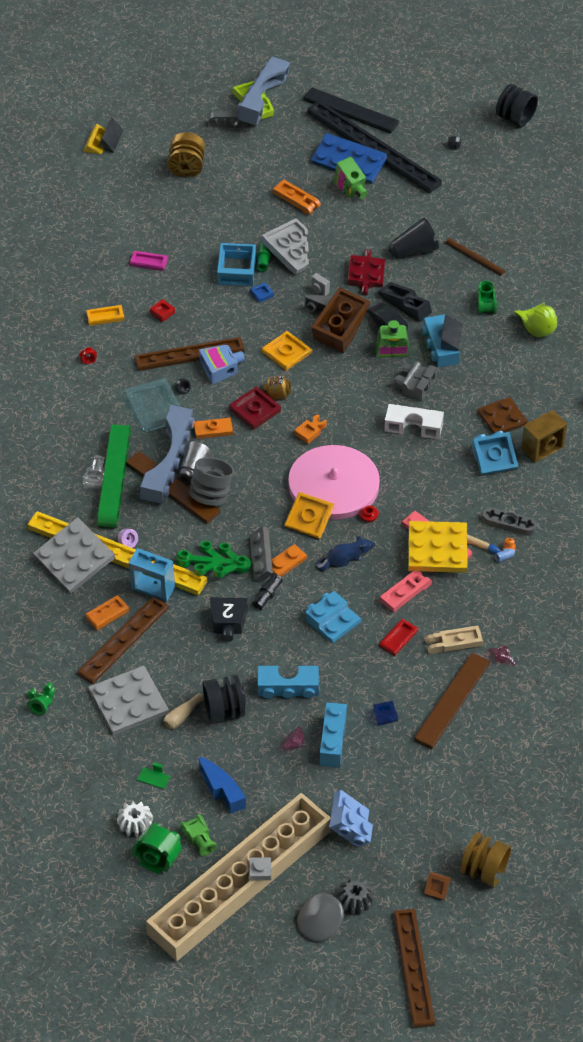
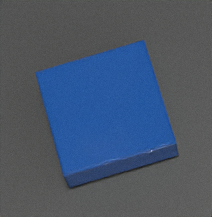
(261, 292)

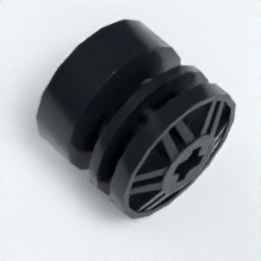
(516, 105)
(223, 698)

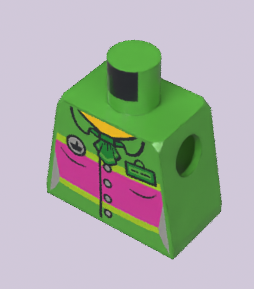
(350, 178)
(392, 341)

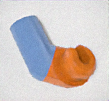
(508, 550)

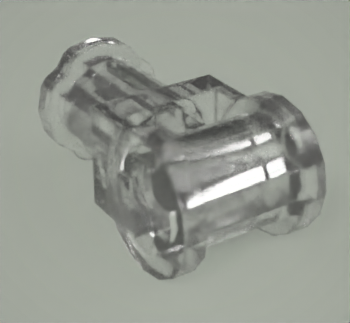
(95, 473)

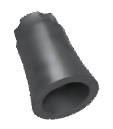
(193, 452)

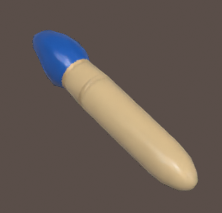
(483, 545)

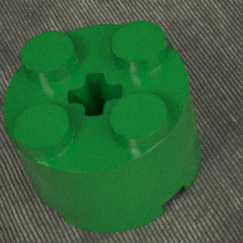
(154, 844)

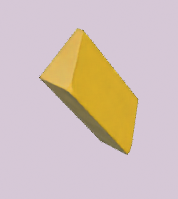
(94, 140)

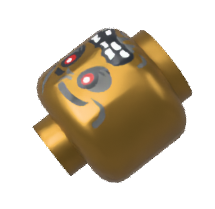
(277, 387)

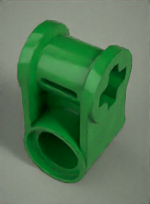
(486, 298)

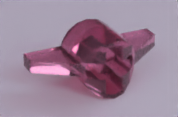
(502, 654)
(294, 739)

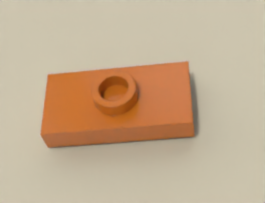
(213, 428)
(107, 612)

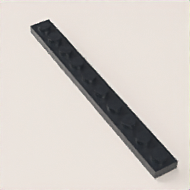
(360, 136)

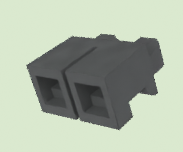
(417, 380)

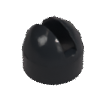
(454, 140)
(185, 383)

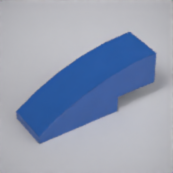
(222, 785)

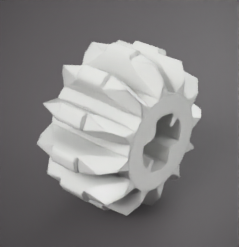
(127, 822)

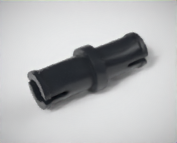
(267, 591)

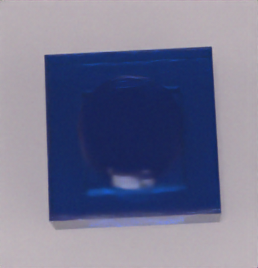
(385, 713)

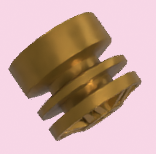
(186, 155)
(480, 857)

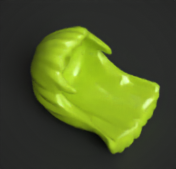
(539, 320)

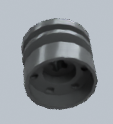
(211, 481)

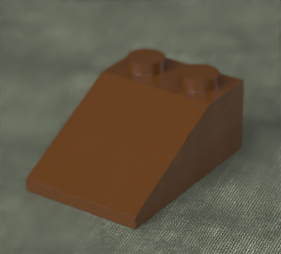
(340, 320)

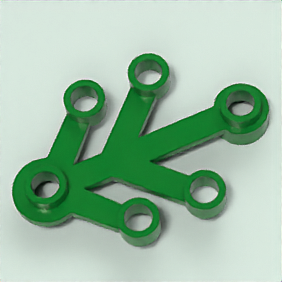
(235, 563)

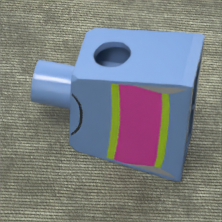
(220, 362)

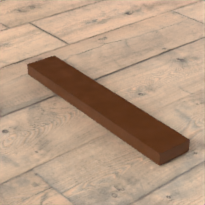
(182, 354)
(178, 490)
(123, 640)
(452, 701)
(414, 968)

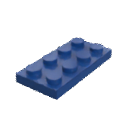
(335, 149)

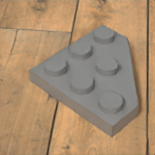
(289, 245)

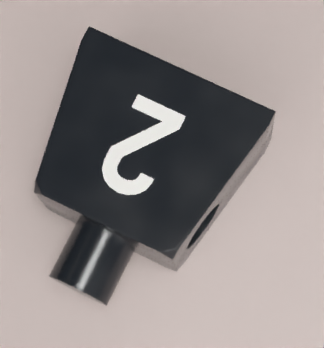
(228, 616)

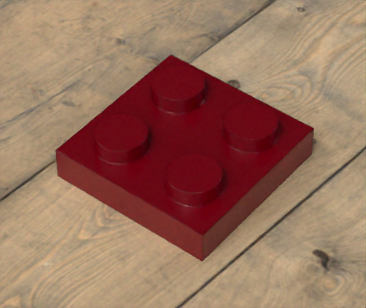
(255, 408)

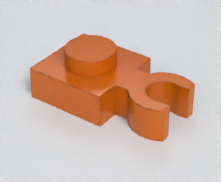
(310, 430)

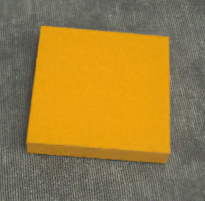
(286, 350)
(309, 515)

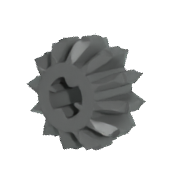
(355, 895)

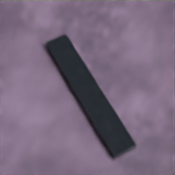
(353, 110)

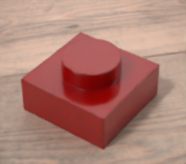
(162, 310)

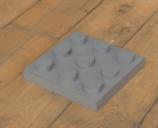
(74, 555)
(128, 700)

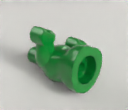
(39, 702)

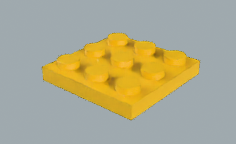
(437, 546)

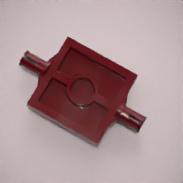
(366, 271)

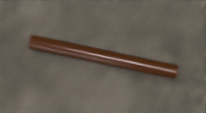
(474, 256)

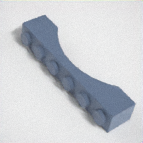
(252, 106)
(156, 481)

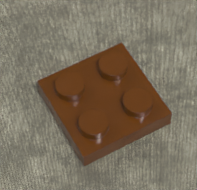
(502, 416)

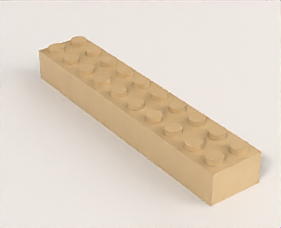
(228, 884)

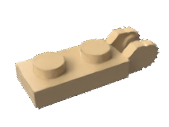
(454, 639)

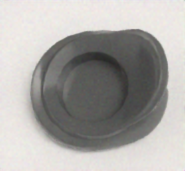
(320, 917)

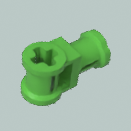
(198, 833)

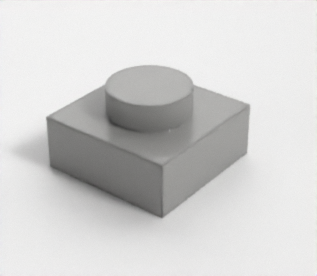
(320, 284)
(260, 869)

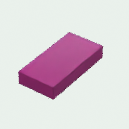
(148, 260)

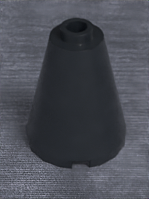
(414, 240)

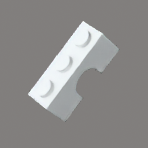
(428, 420)

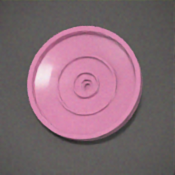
(336, 476)

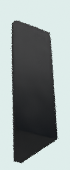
(111, 136)
(451, 334)

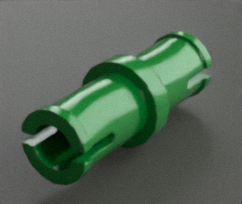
(263, 257)

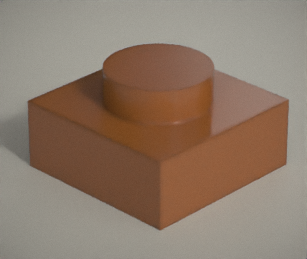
(437, 885)

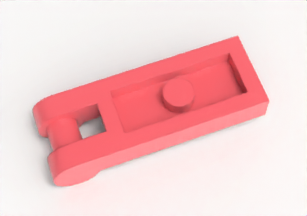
(405, 590)

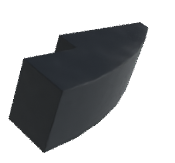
(406, 301)
(383, 314)

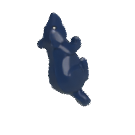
(344, 553)

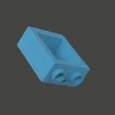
(233, 276)
(161, 569)

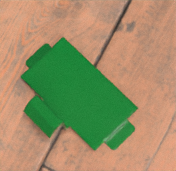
(154, 777)

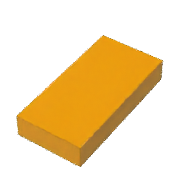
(105, 315)

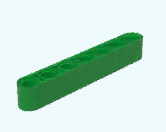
(113, 476)

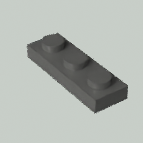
(261, 554)

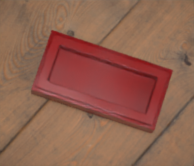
(398, 637)

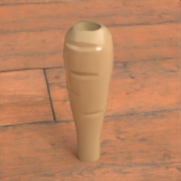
(179, 714)

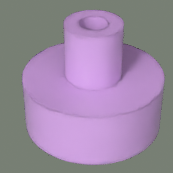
(128, 537)

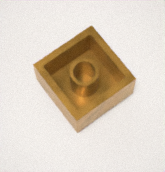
(544, 436)

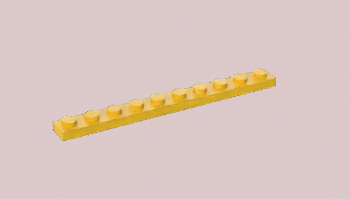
(183, 578)

